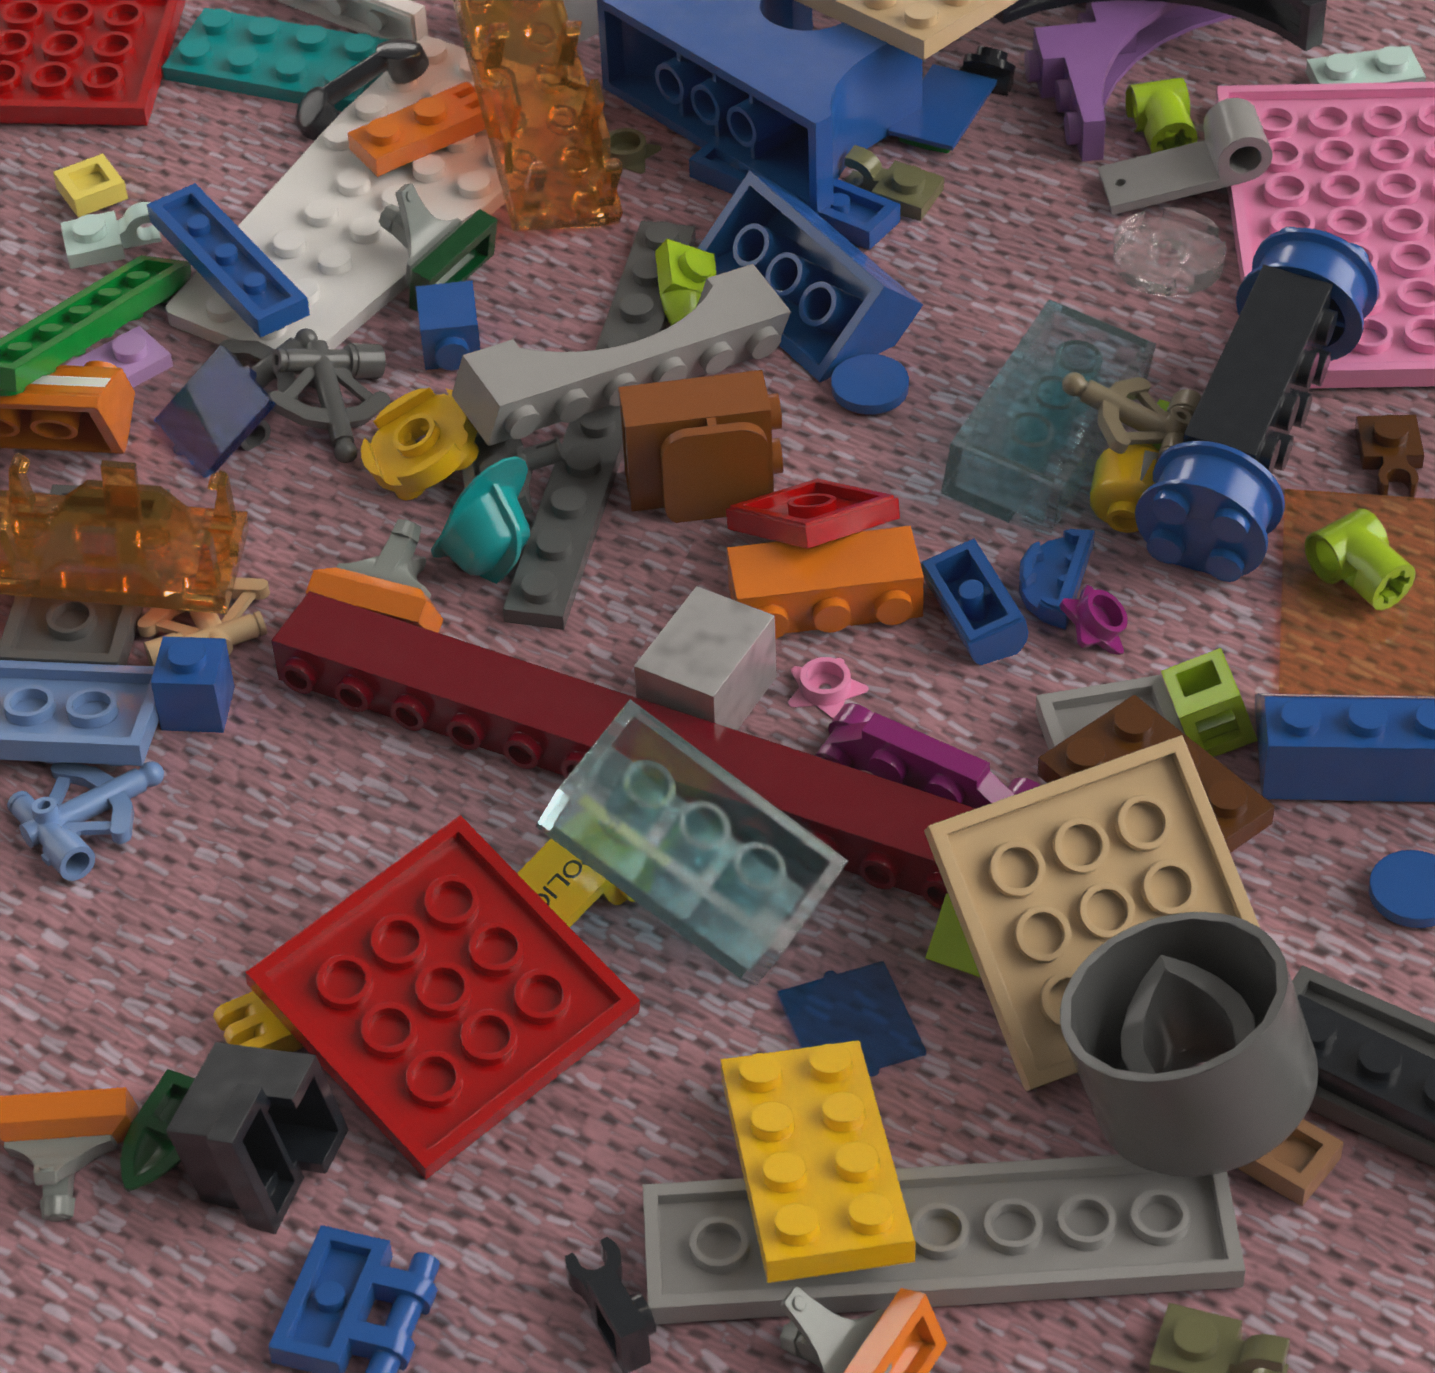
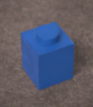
(447, 323)
(193, 684)

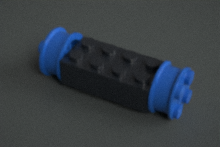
(1217, 487)

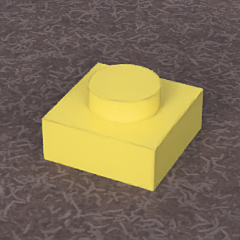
(90, 185)

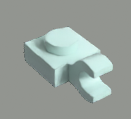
(102, 237)

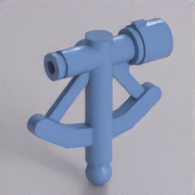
(60, 825)

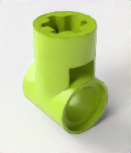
(1161, 113)
(1360, 555)

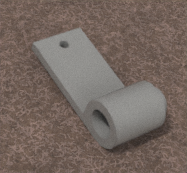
(1230, 155)

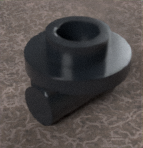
(992, 64)

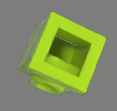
(1209, 703)

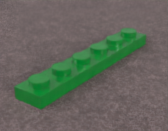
(87, 318)

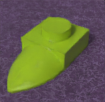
(682, 277)

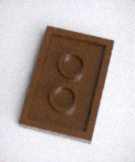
(1136, 726)

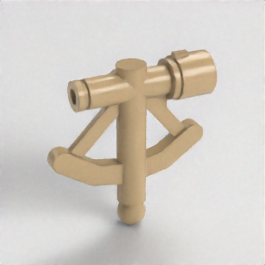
(231, 627)

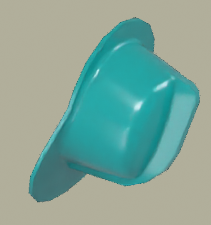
(487, 523)

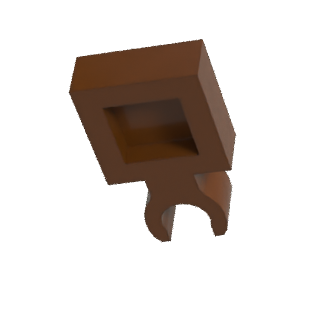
(1391, 446)

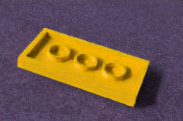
(816, 1162)

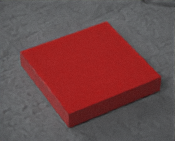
(812, 513)

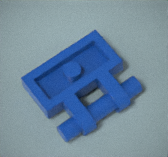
(334, 1297)

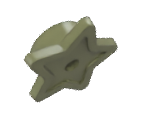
(631, 148)

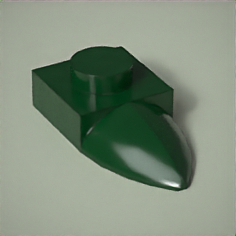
(147, 1147)

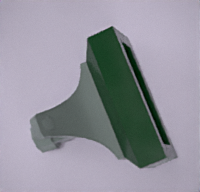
(438, 248)

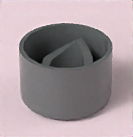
(1181, 997)

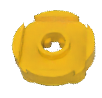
(410, 466)

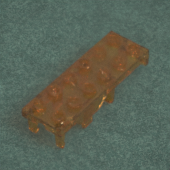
(541, 114)
(120, 542)

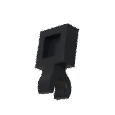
(619, 1317)

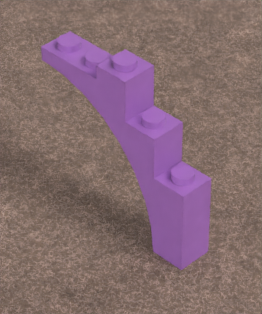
(1088, 59)

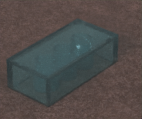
(1026, 438)
(691, 843)

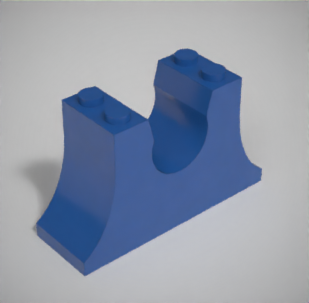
(760, 79)

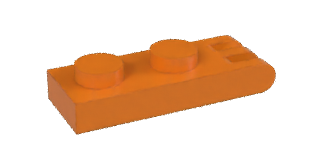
(418, 129)

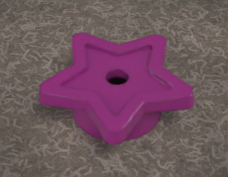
(1097, 619)

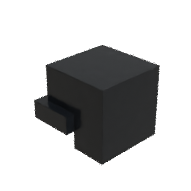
(254, 1127)

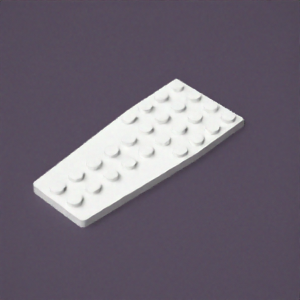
(326, 212)

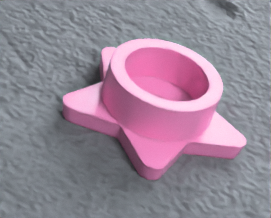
(825, 671)

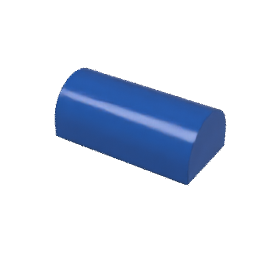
(976, 602)

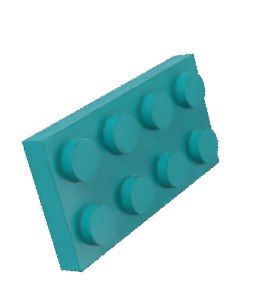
(266, 56)

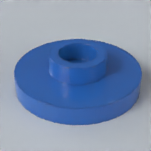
(870, 384)
(1405, 888)

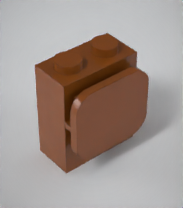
(700, 443)

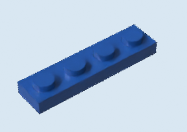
(854, 212)
(228, 260)

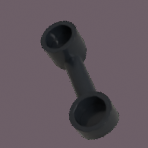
(401, 58)

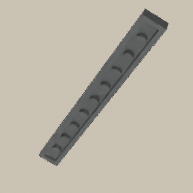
(593, 452)

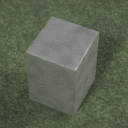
(710, 660)

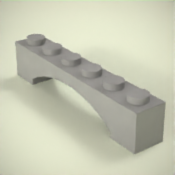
(521, 389)

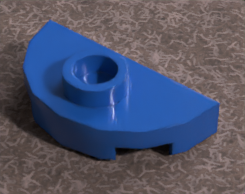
(1054, 573)

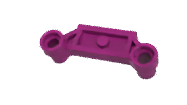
(913, 758)

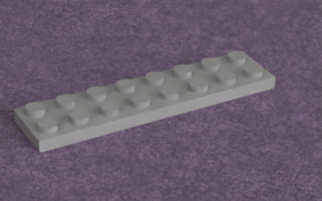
(978, 1240)

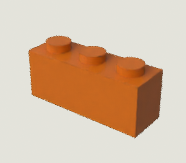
(833, 584)

